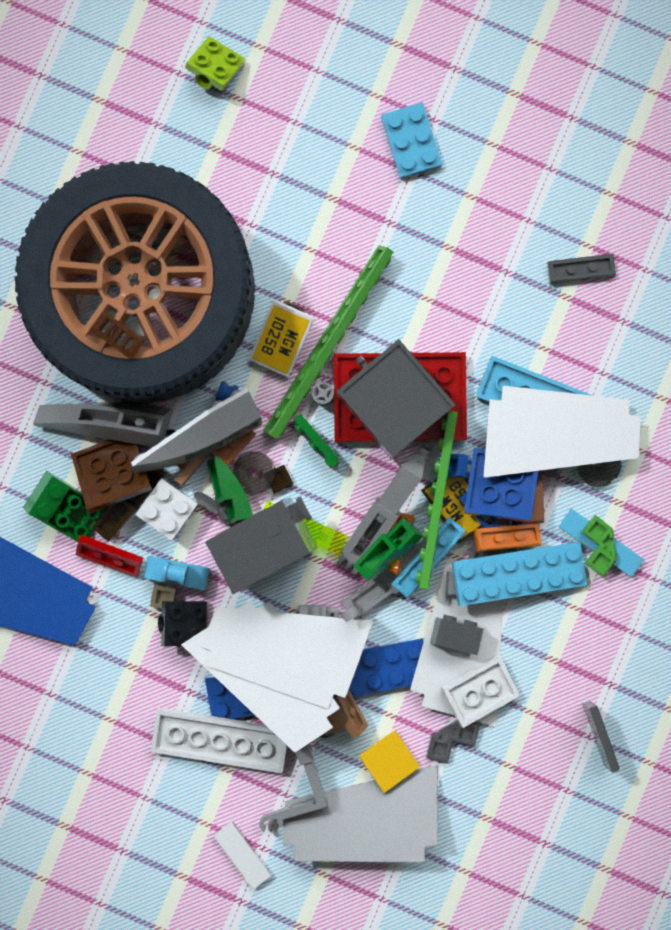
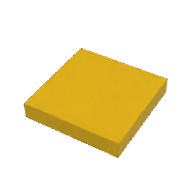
(389, 761)

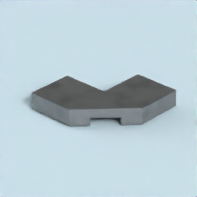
(442, 740)

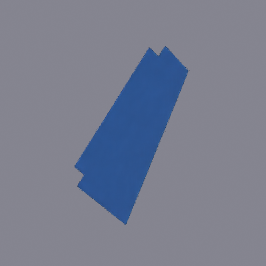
(41, 597)

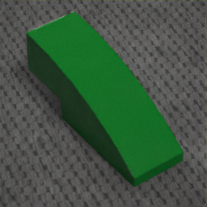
(229, 491)
(388, 549)

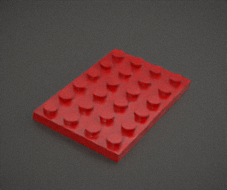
(445, 368)

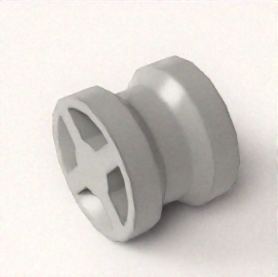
(321, 390)

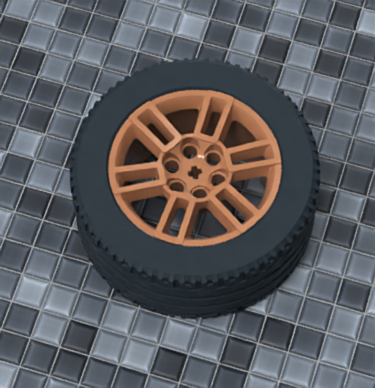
(106, 203)

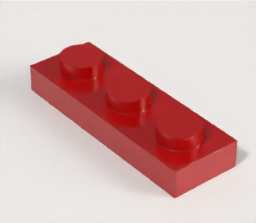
(109, 556)

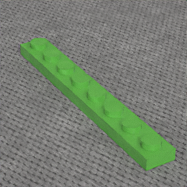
(435, 509)

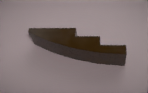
(118, 514)

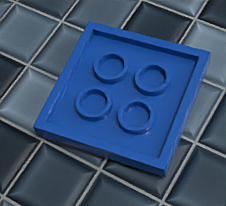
(500, 496)

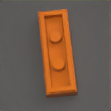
(507, 537)

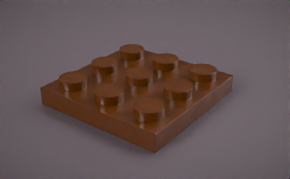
(107, 474)

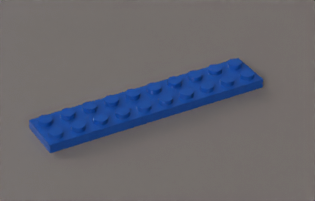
(378, 670)

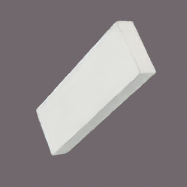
(242, 855)

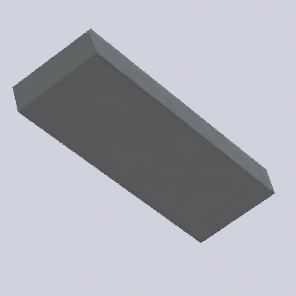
(581, 268)

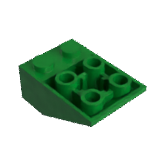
(61, 507)

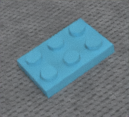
(411, 140)

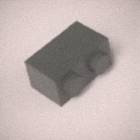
(457, 635)

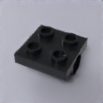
(181, 621)

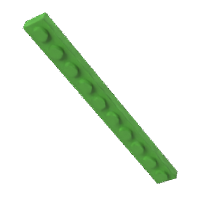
(332, 335)

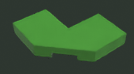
(605, 554)

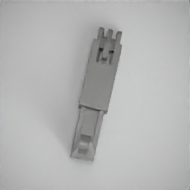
(385, 509)
(377, 588)
(305, 758)

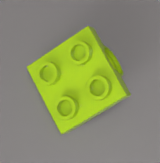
(214, 64)

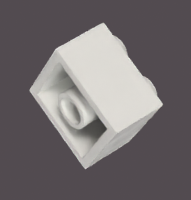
(167, 509)

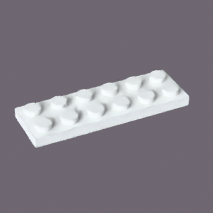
(217, 740)

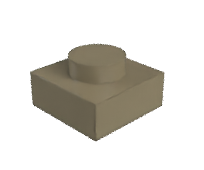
(160, 594)

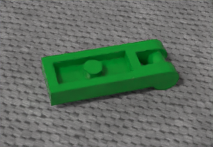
(316, 442)

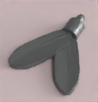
(211, 505)

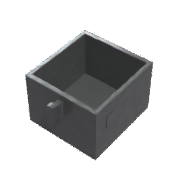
(394, 398)
(262, 543)

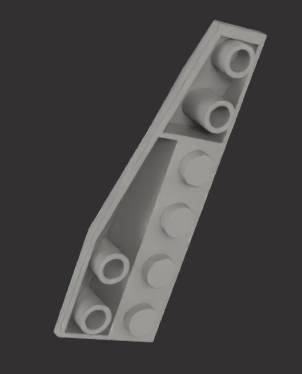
(109, 420)
(204, 434)

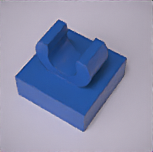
(458, 466)

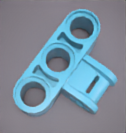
(176, 573)

